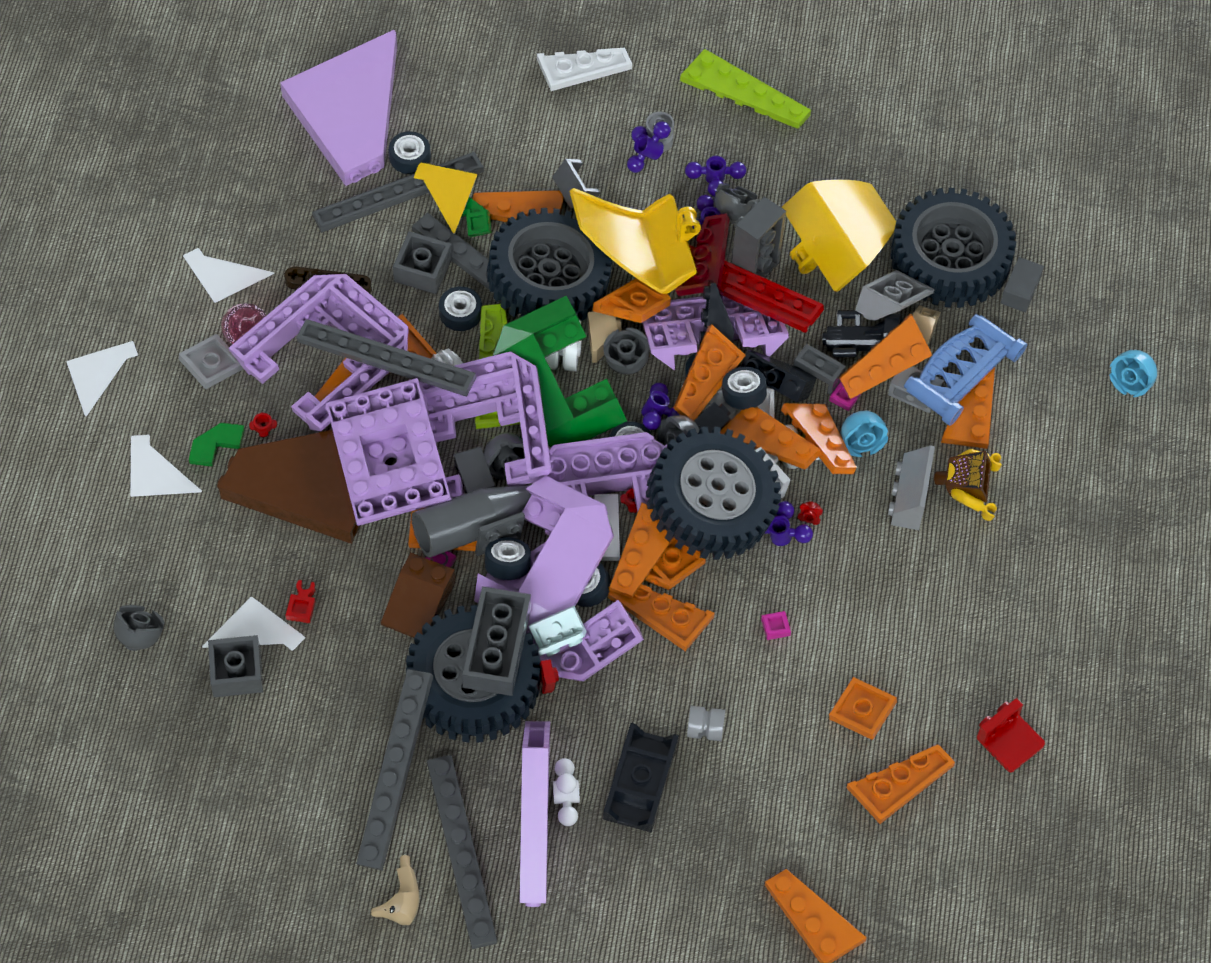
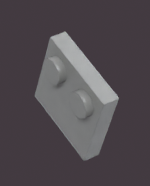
(210, 361)

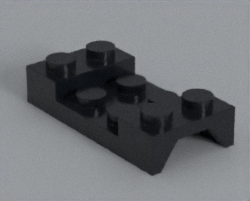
(640, 779)

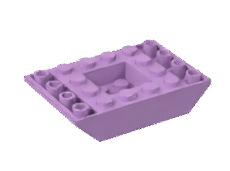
(385, 426)

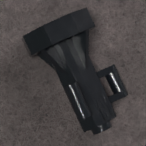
(849, 340)

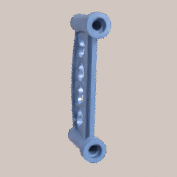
(946, 400)

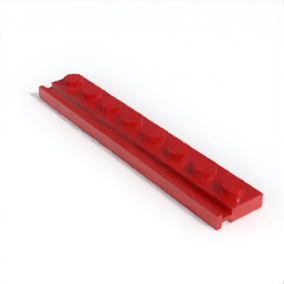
(769, 297)

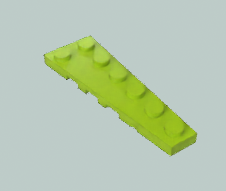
(728, 81)
(492, 321)

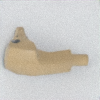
(403, 905)

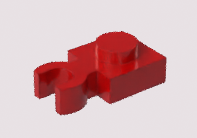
(301, 605)
(548, 677)

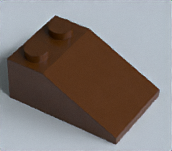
(418, 595)

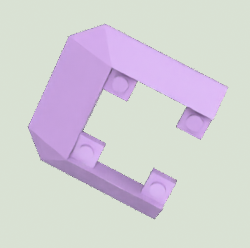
(333, 302)
(502, 385)

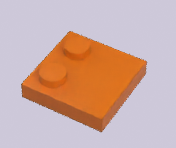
(863, 708)

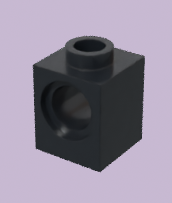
(714, 417)

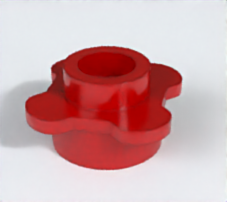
(263, 418)
(627, 500)
(810, 513)

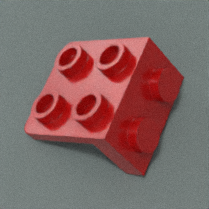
(1009, 736)

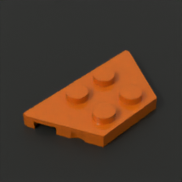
(633, 302)
(674, 566)

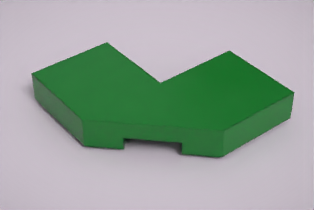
(477, 219)
(222, 435)

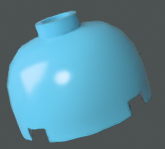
(1133, 372)
(863, 433)

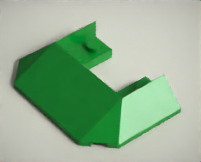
(541, 335)

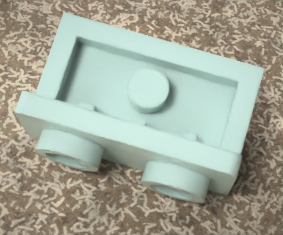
(557, 631)

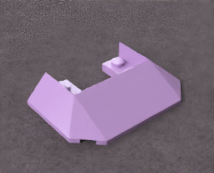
(678, 328)
(606, 465)
(570, 554)
(606, 639)

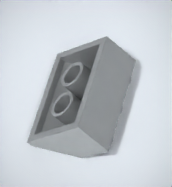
(890, 295)
(911, 488)

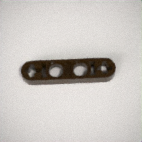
(301, 272)

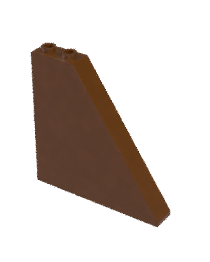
(294, 482)

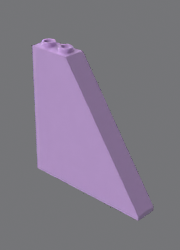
(348, 106)
(534, 813)

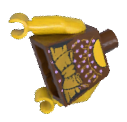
(969, 479)

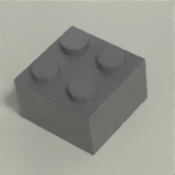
(422, 262)
(235, 666)

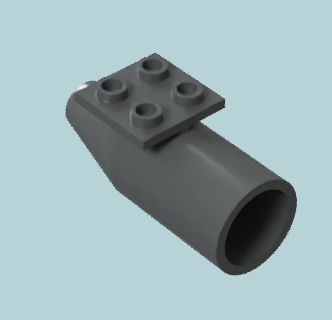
(471, 518)

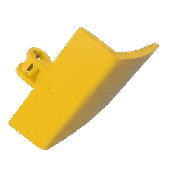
(839, 227)
(643, 242)

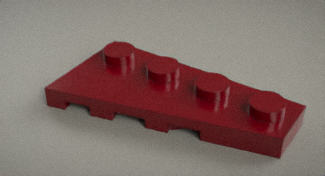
(708, 255)

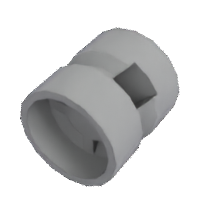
(656, 117)
(706, 723)

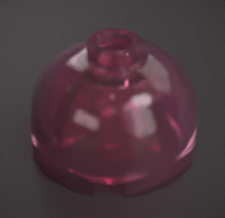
(240, 320)

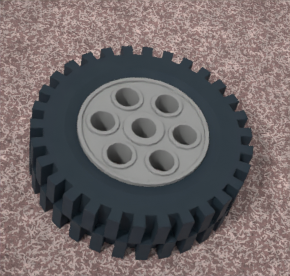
(730, 468)

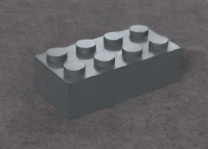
(759, 238)
(497, 641)

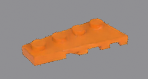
(712, 362)
(973, 424)
(640, 554)
(669, 617)

